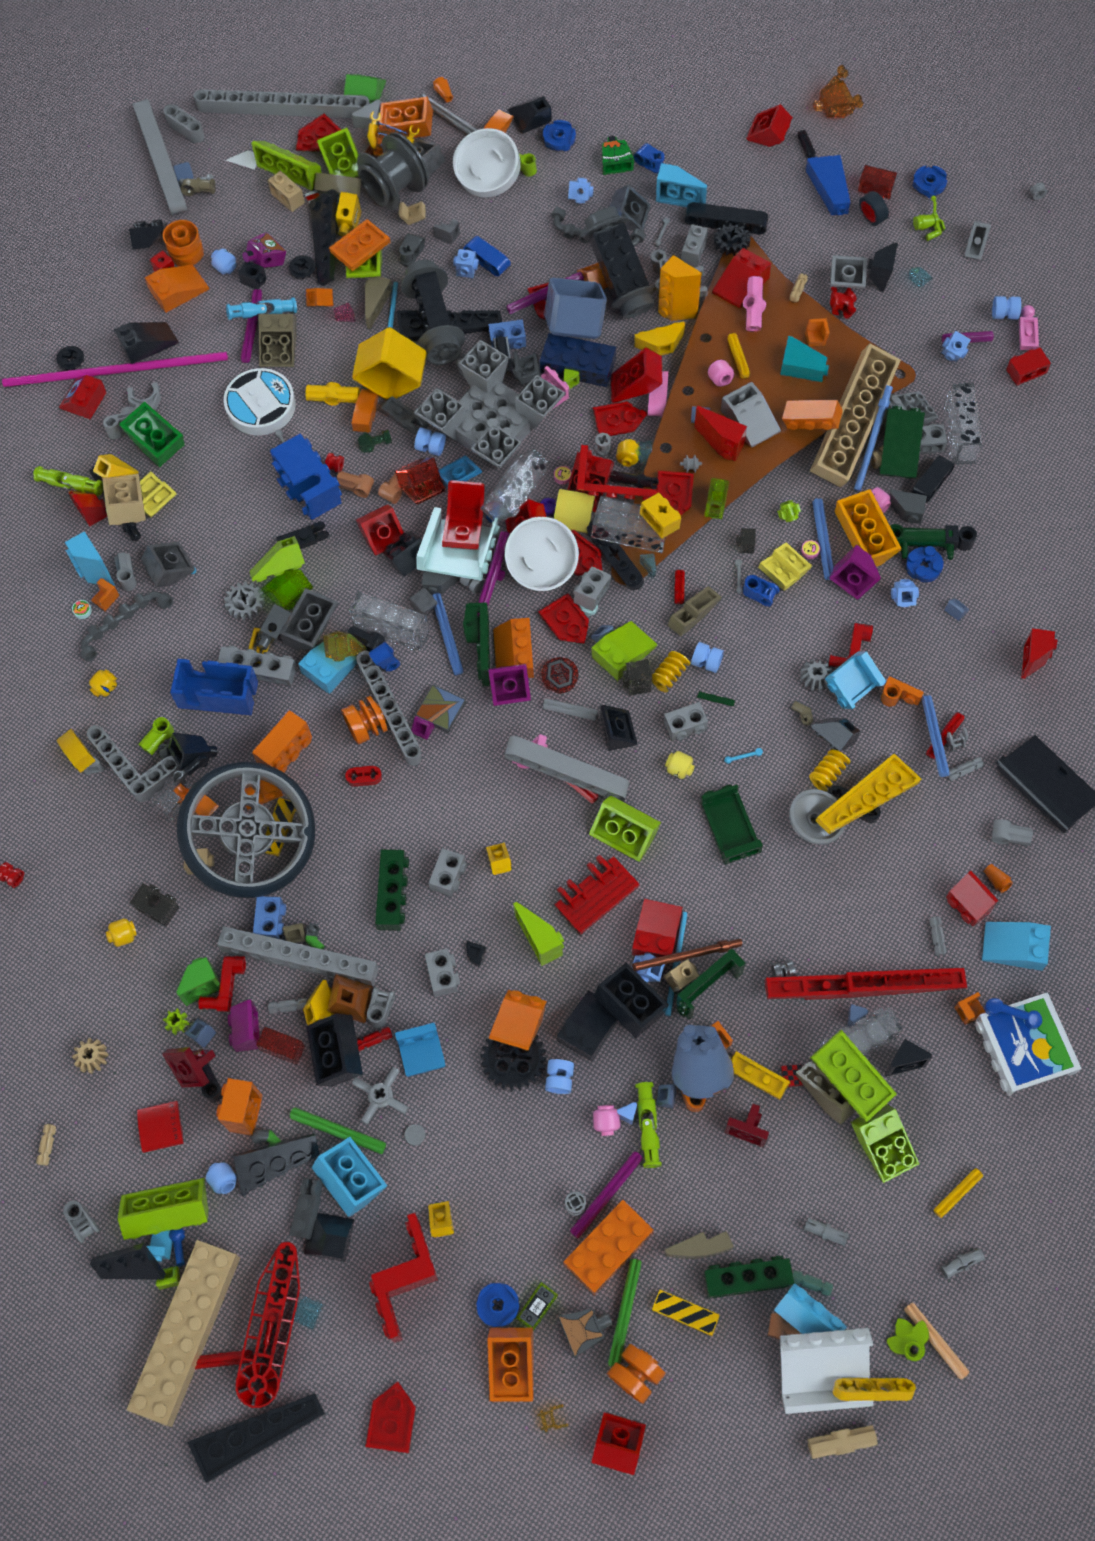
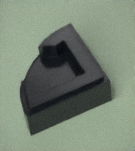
(475, 952)

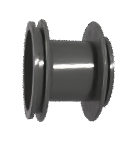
(392, 171)

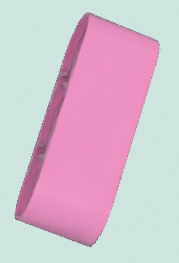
(658, 397)

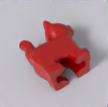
(843, 302)

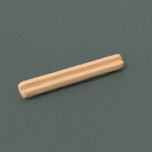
(938, 1342)

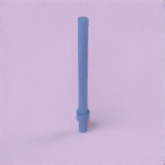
(883, 405)

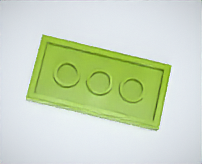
(853, 1075)

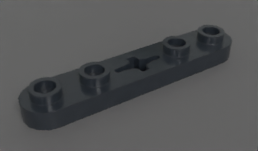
(624, 567)

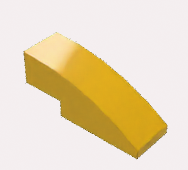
(75, 750)

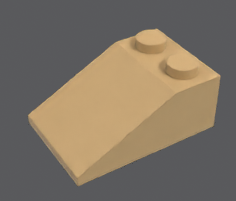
(123, 499)

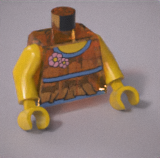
(378, 131)

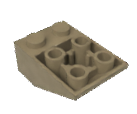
(277, 340)

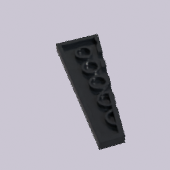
(323, 220)
(468, 321)
(236, 1443)

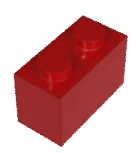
(1028, 366)

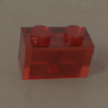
(877, 180)
(280, 1045)

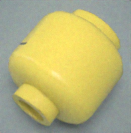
(679, 765)

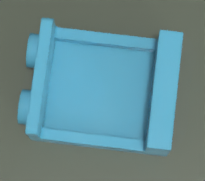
(854, 679)

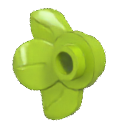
(907, 1336)

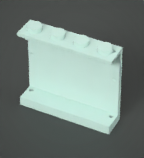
(455, 561)

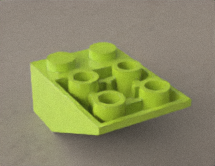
(281, 557)
(886, 1143)

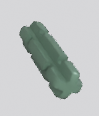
(812, 1283)

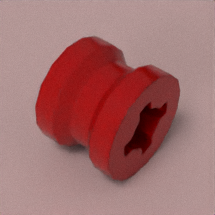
(335, 462)

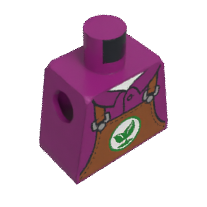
(264, 251)

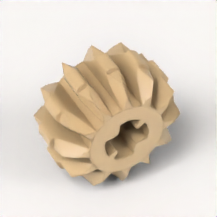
(82, 1056)

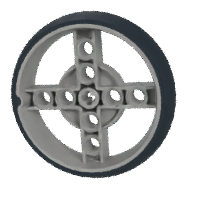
(242, 884)

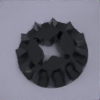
(301, 261)
(66, 353)

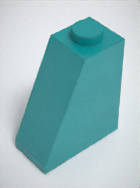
(803, 361)

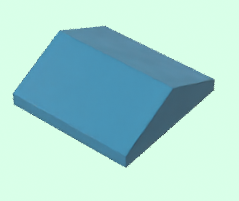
(459, 470)

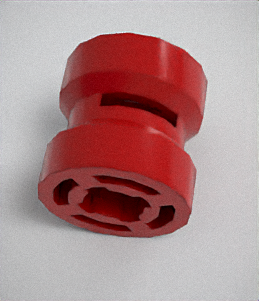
(11, 875)

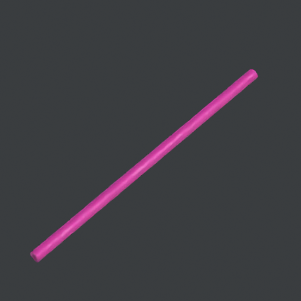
(115, 369)

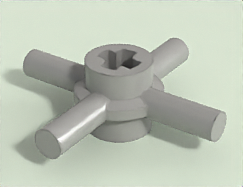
(378, 1089)

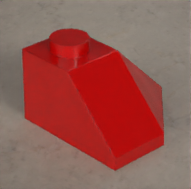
(89, 506)

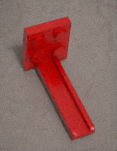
(610, 491)

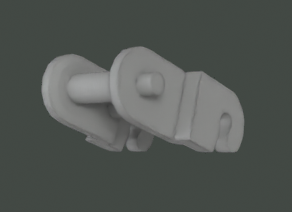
(963, 737)

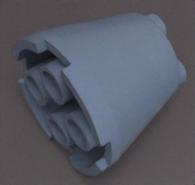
(701, 1062)

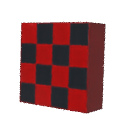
(789, 1073)

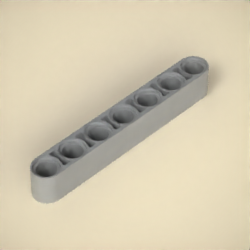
(392, 715)
(566, 768)

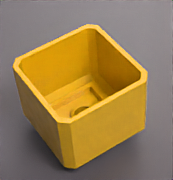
(389, 364)

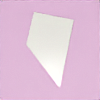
(244, 159)

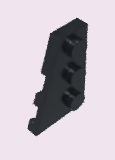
(128, 1263)

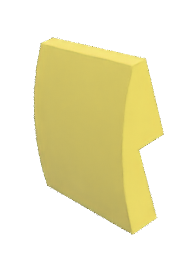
(155, 494)
(574, 509)
(785, 566)

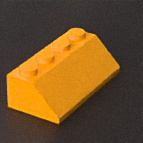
(679, 290)
(867, 526)

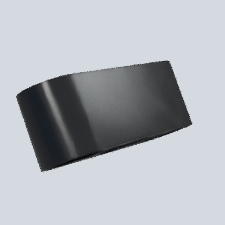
(934, 477)

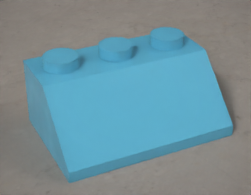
(87, 559)
(348, 1176)
(806, 1313)

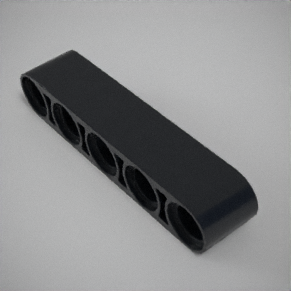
(716, 216)

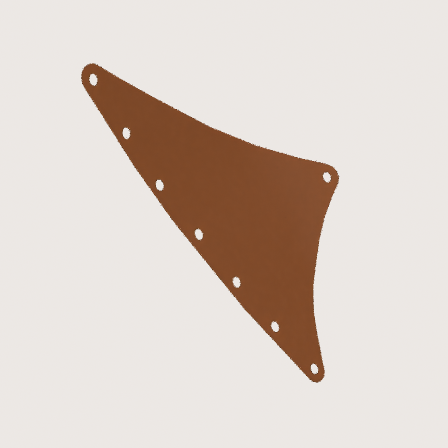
(764, 357)

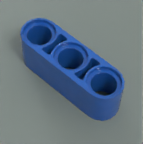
(488, 256)

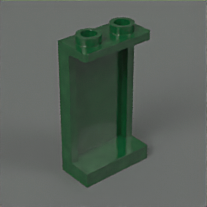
(902, 442)
(730, 824)
(728, 962)

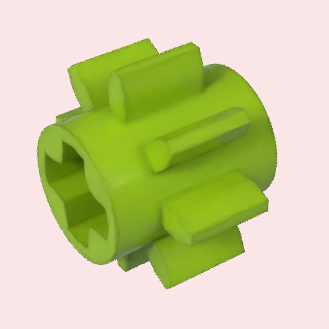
(789, 511)
(172, 1017)

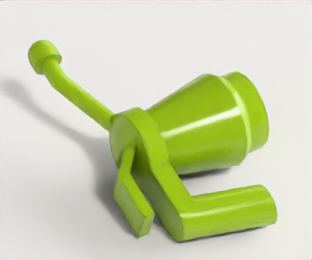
(923, 222)

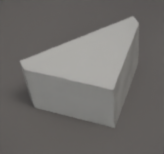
(361, 117)

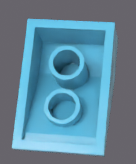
(679, 187)
(324, 670)
(1017, 944)

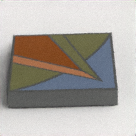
(441, 708)

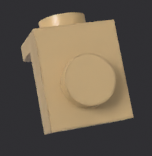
(412, 213)

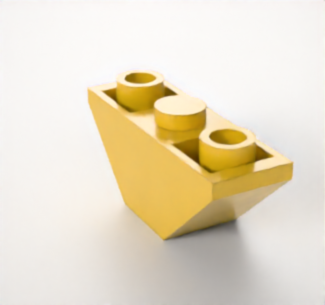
(661, 339)

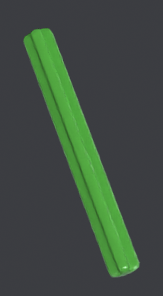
(337, 1130)
(625, 1312)

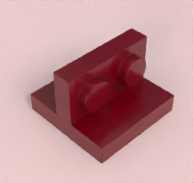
(188, 1065)
(748, 1130)

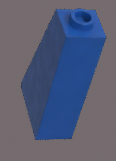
(830, 182)

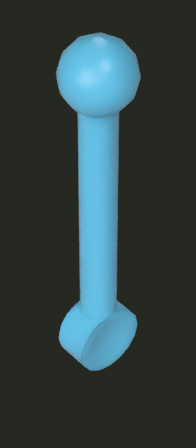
(758, 752)

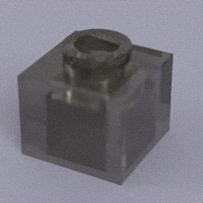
(746, 540)

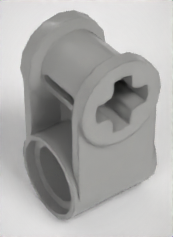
(381, 1004)
(83, 1223)

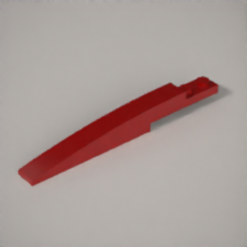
(865, 984)

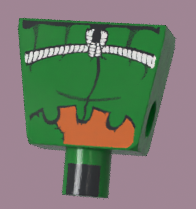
(616, 156)

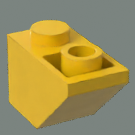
(111, 466)
(318, 1003)

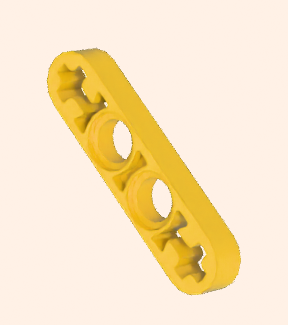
(898, 1389)

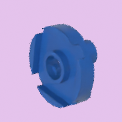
(551, 133)
(927, 188)
(924, 554)
(485, 1303)

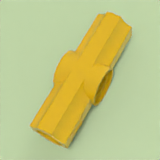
(332, 393)

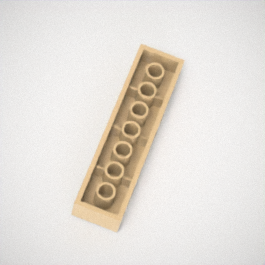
(860, 407)
(183, 1333)

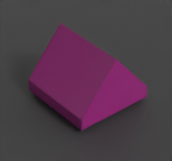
(422, 727)

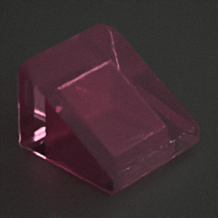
(344, 313)

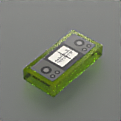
(537, 1306)

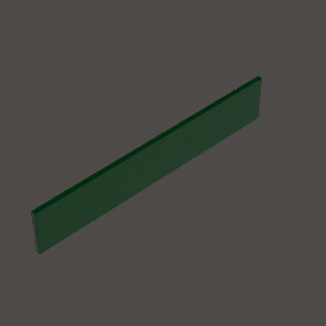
(714, 698)

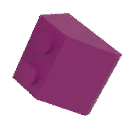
(855, 572)
(509, 684)
(244, 1026)

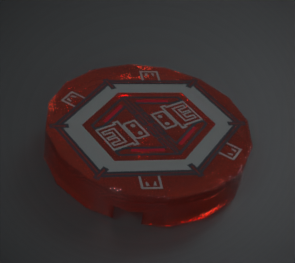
(559, 675)

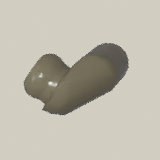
(805, 712)

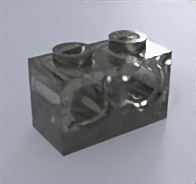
(637, 677)

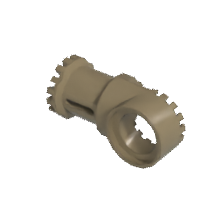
(198, 186)

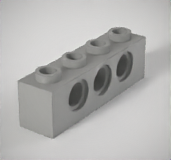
(283, 675)

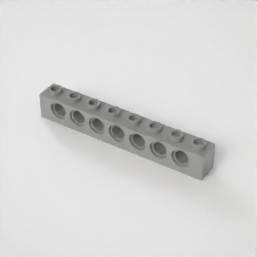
(296, 956)

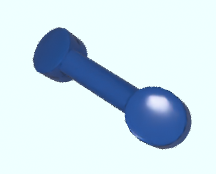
(1032, 1019)

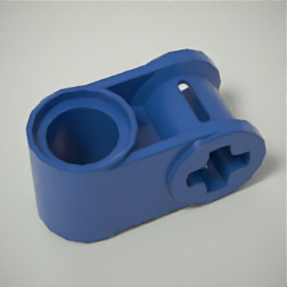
(648, 157)
(761, 590)
(384, 657)

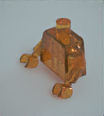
(836, 98)

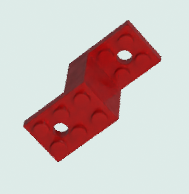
(402, 1278)

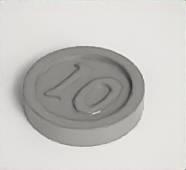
(415, 1134)

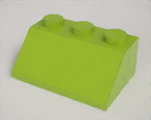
(624, 828)

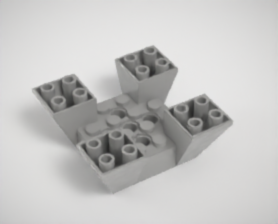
(490, 415)

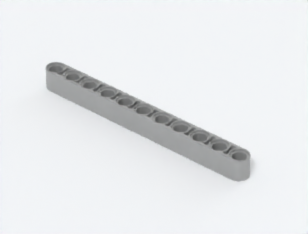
(278, 103)

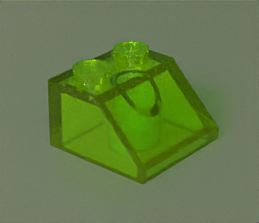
(287, 588)

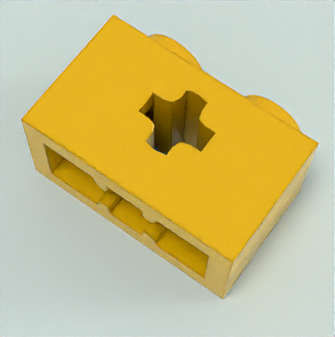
(660, 515)

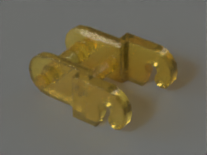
(542, 1414)

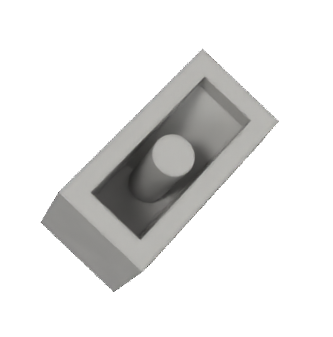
(977, 239)

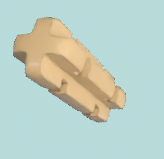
(798, 287)
(46, 1144)

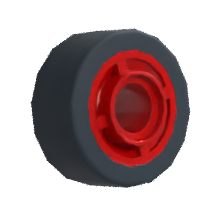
(873, 208)

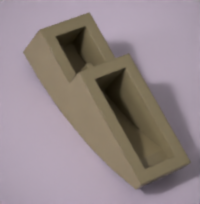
(326, 182)
(694, 611)
(700, 1247)

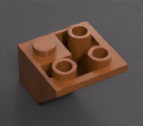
(350, 998)

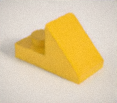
(499, 858)
(440, 1219)

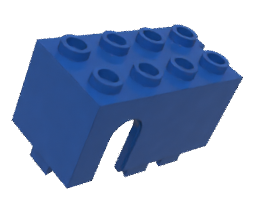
(305, 476)
(218, 689)

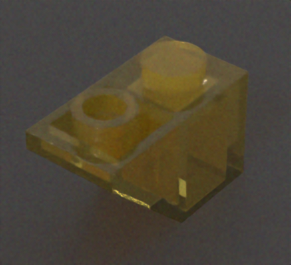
(341, 645)

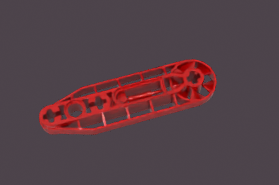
(272, 1312)

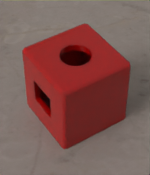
(164, 263)

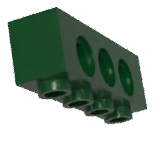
(391, 860)
(716, 1288)

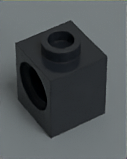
(252, 275)

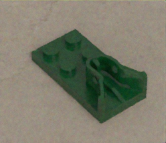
(475, 631)

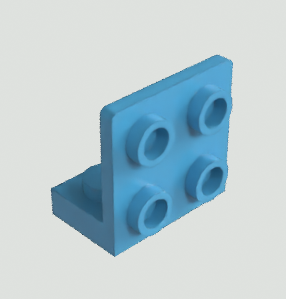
(420, 1049)

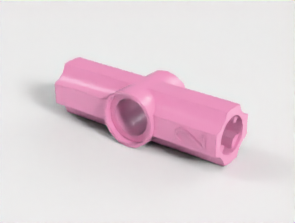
(754, 303)

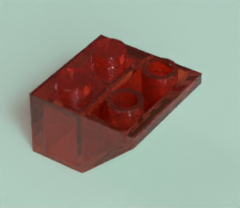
(420, 479)

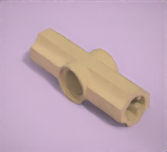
(842, 1442)

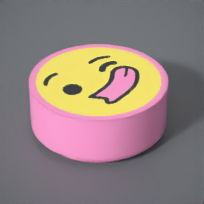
(562, 475)
(810, 549)

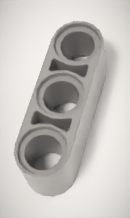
(184, 123)

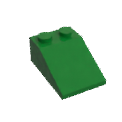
(152, 434)

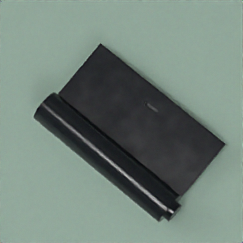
(1048, 783)

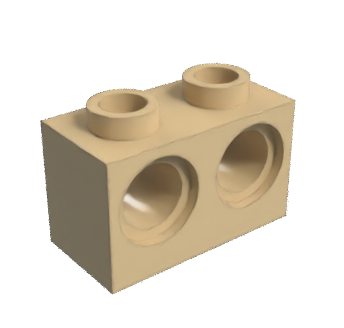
(286, 191)

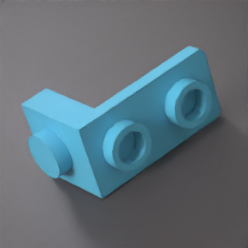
(161, 1246)

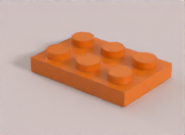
(359, 245)

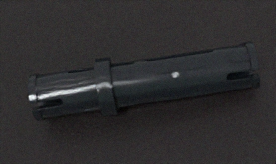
(638, 480)

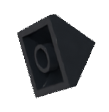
(617, 727)
(908, 1058)

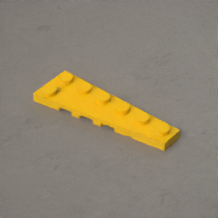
(875, 789)

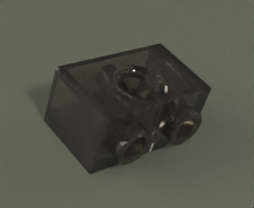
(162, 912)

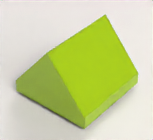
(571, 377)
(171, 1278)

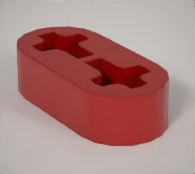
(363, 776)

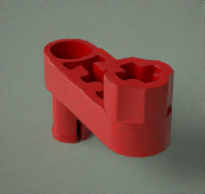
(860, 633)
(222, 1003)

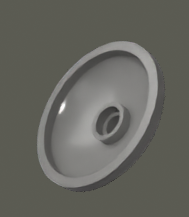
(808, 807)

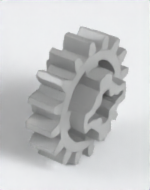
(235, 602)

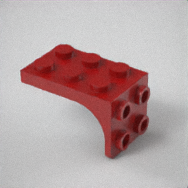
(464, 515)

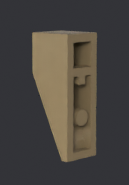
(376, 294)
(825, 1093)

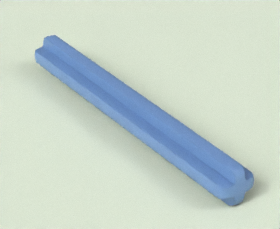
(823, 537)
(447, 635)
(935, 736)

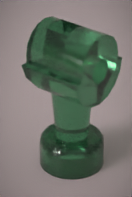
(368, 443)

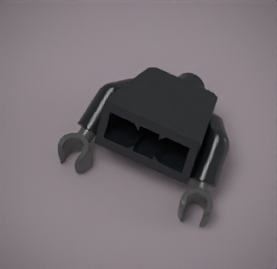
(188, 752)

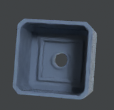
(575, 308)

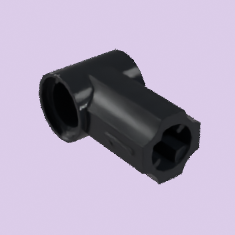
(502, 345)
(370, 640)
(213, 1082)

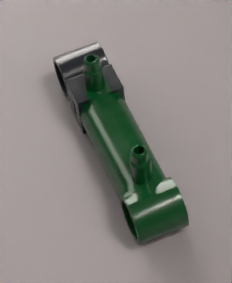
(948, 538)

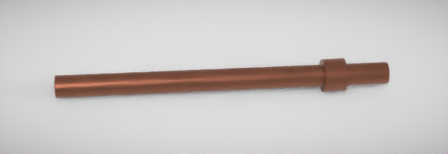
(721, 947)

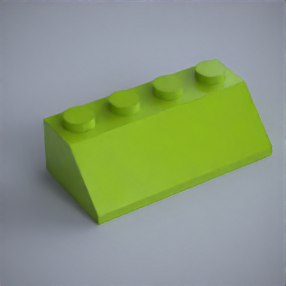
(295, 167)
(163, 1209)

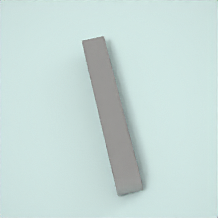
(160, 157)

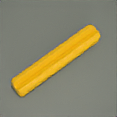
(738, 355)
(957, 1193)

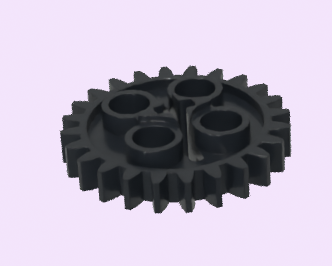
(512, 1076)

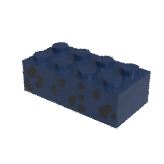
(589, 358)

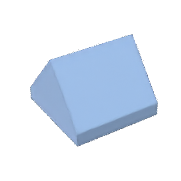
(628, 1112)

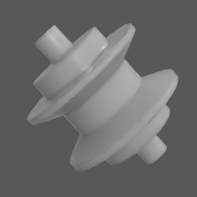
(690, 463)

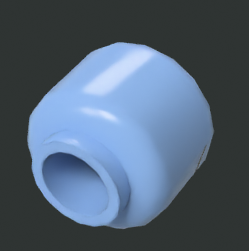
(223, 261)
(221, 1178)

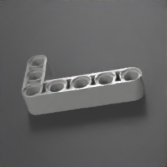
(125, 768)

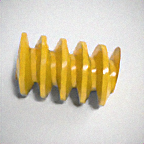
(669, 670)
(828, 768)

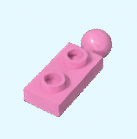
(1028, 329)

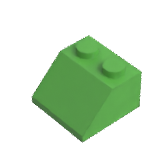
(364, 86)
(198, 981)

